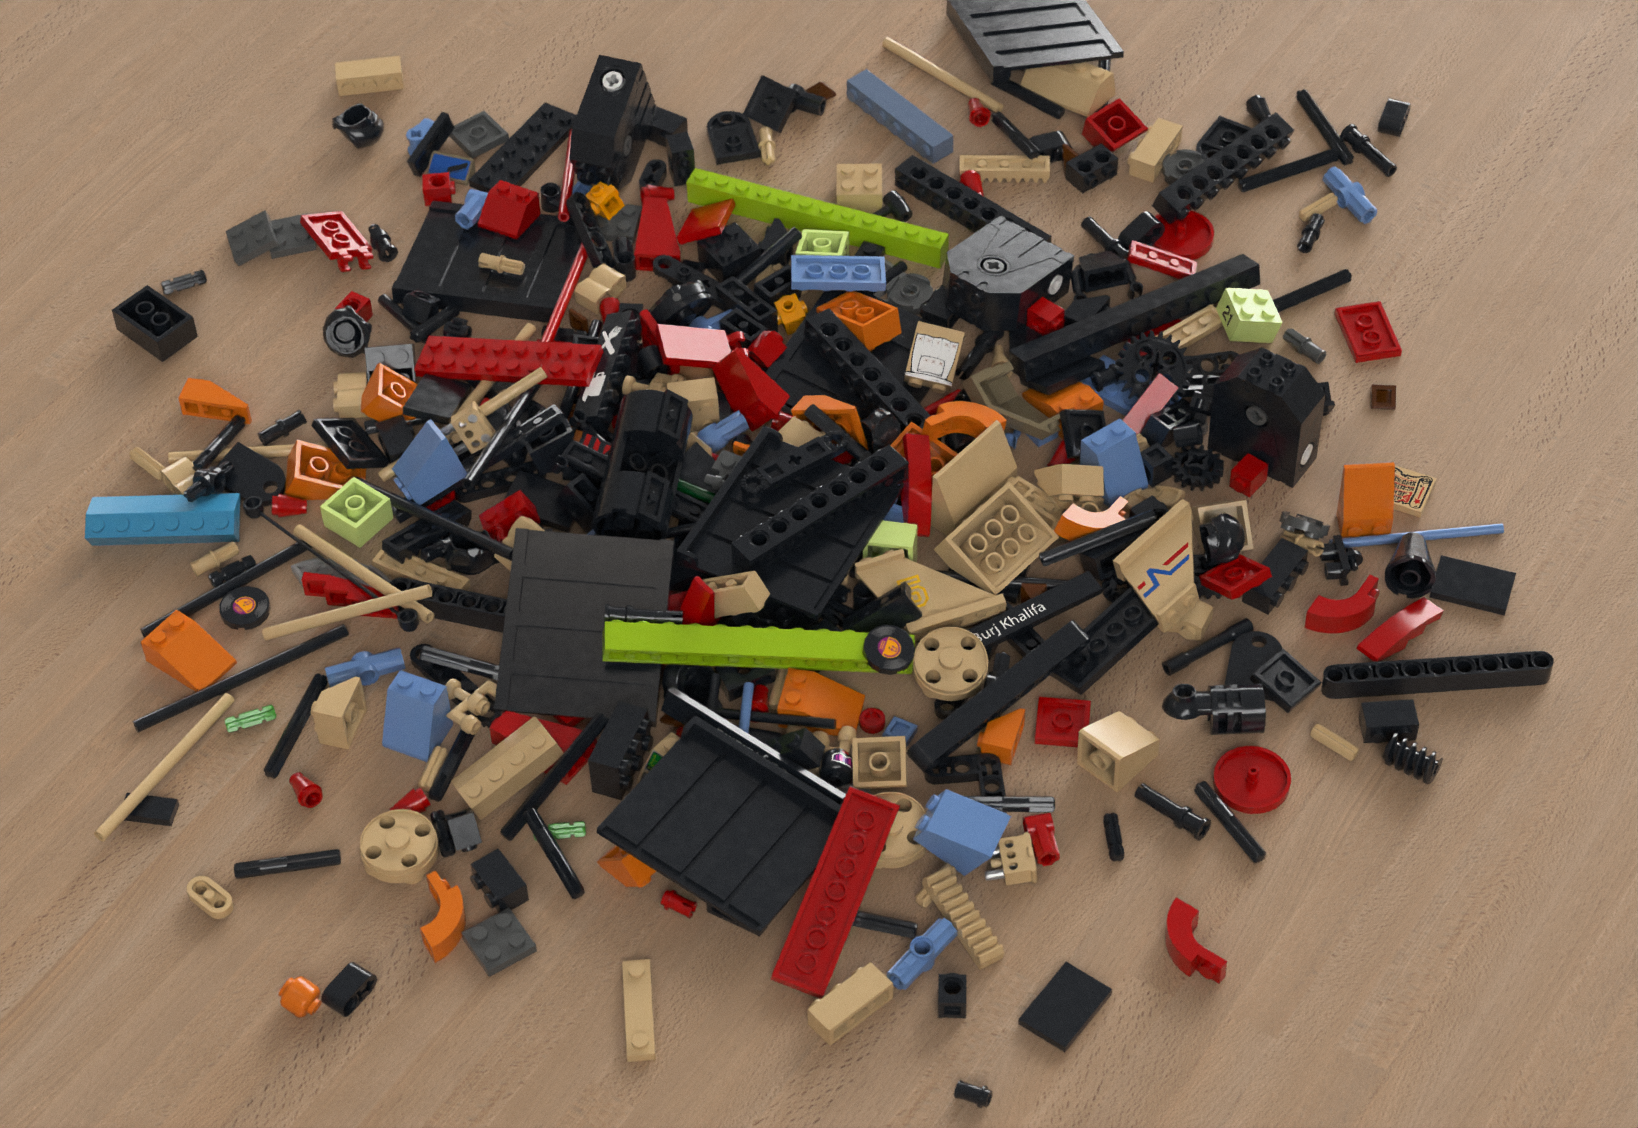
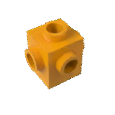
(604, 200)
(790, 312)

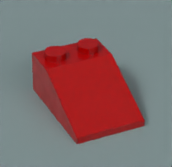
(749, 389)

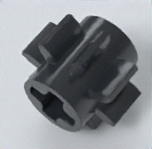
(457, 328)

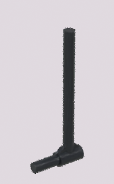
(716, 706)

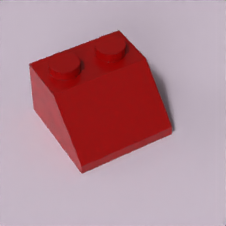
(1113, 126)
(509, 209)

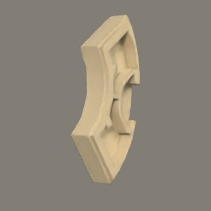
(1168, 495)

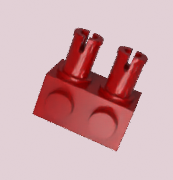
(503, 515)

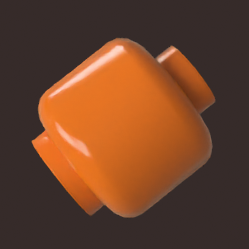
(300, 996)

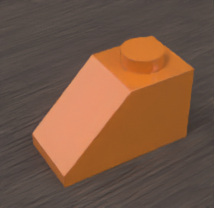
(1003, 736)

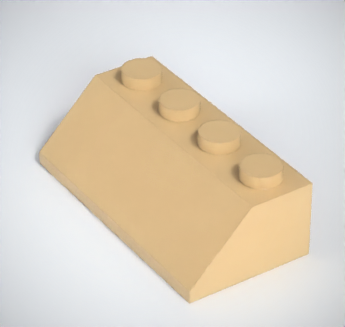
(1073, 86)
(507, 768)

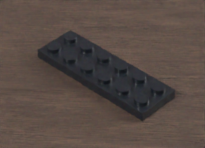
(525, 149)
(1112, 636)

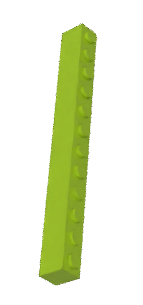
(802, 212)
(736, 646)

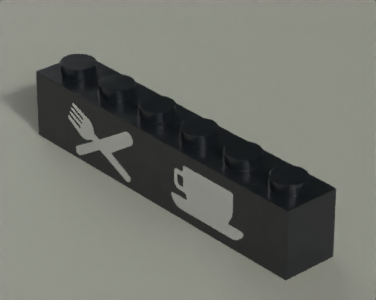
(618, 343)

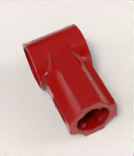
(1042, 838)

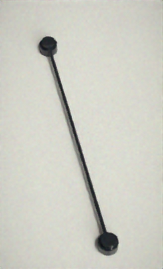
(254, 508)

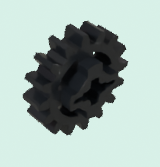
(1197, 467)

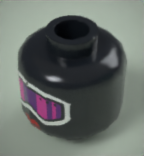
(836, 767)

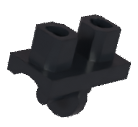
(1343, 560)

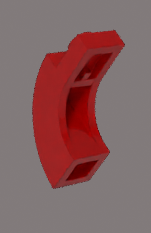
(1346, 614)
(1183, 947)

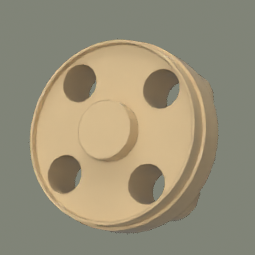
(950, 664)
(399, 846)
(897, 849)

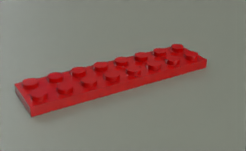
(508, 360)
(835, 893)

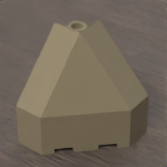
(993, 389)

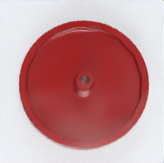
(1187, 238)
(1252, 779)

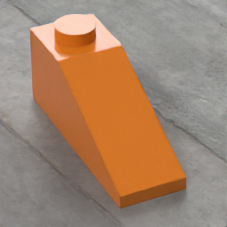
(209, 400)

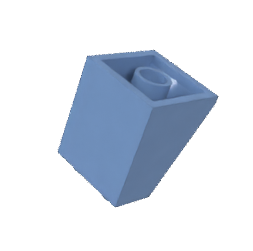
(1119, 454)
(427, 465)
(415, 715)
(960, 830)

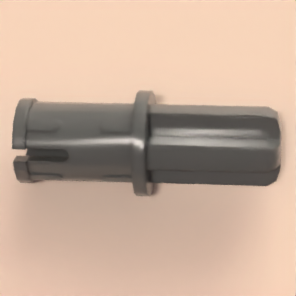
(1304, 345)

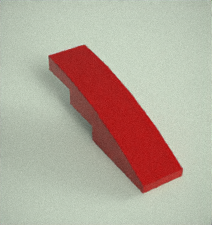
(917, 489)
(341, 592)
(1399, 629)

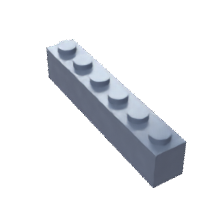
(899, 116)

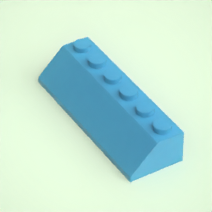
(163, 519)

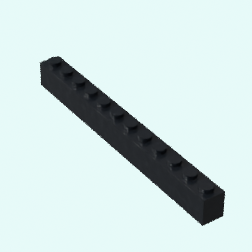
(1132, 317)

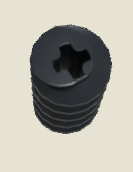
(1411, 759)

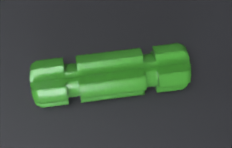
(250, 718)
(565, 830)

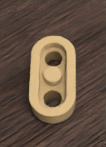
(212, 898)

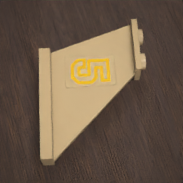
(938, 596)

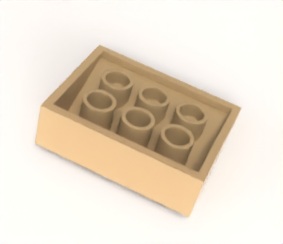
(971, 479)
(997, 541)

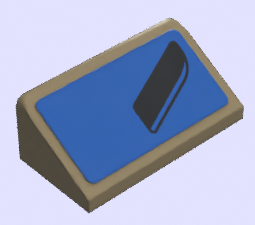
(459, 167)

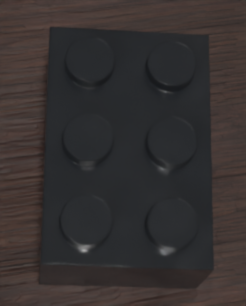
(154, 323)
(620, 750)

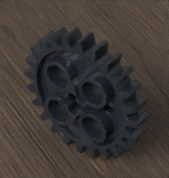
(1133, 364)

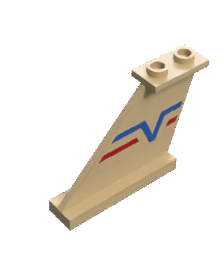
(1162, 566)

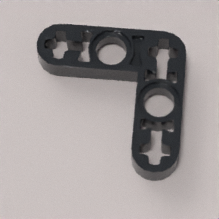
(977, 772)

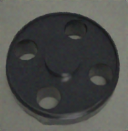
(682, 304)

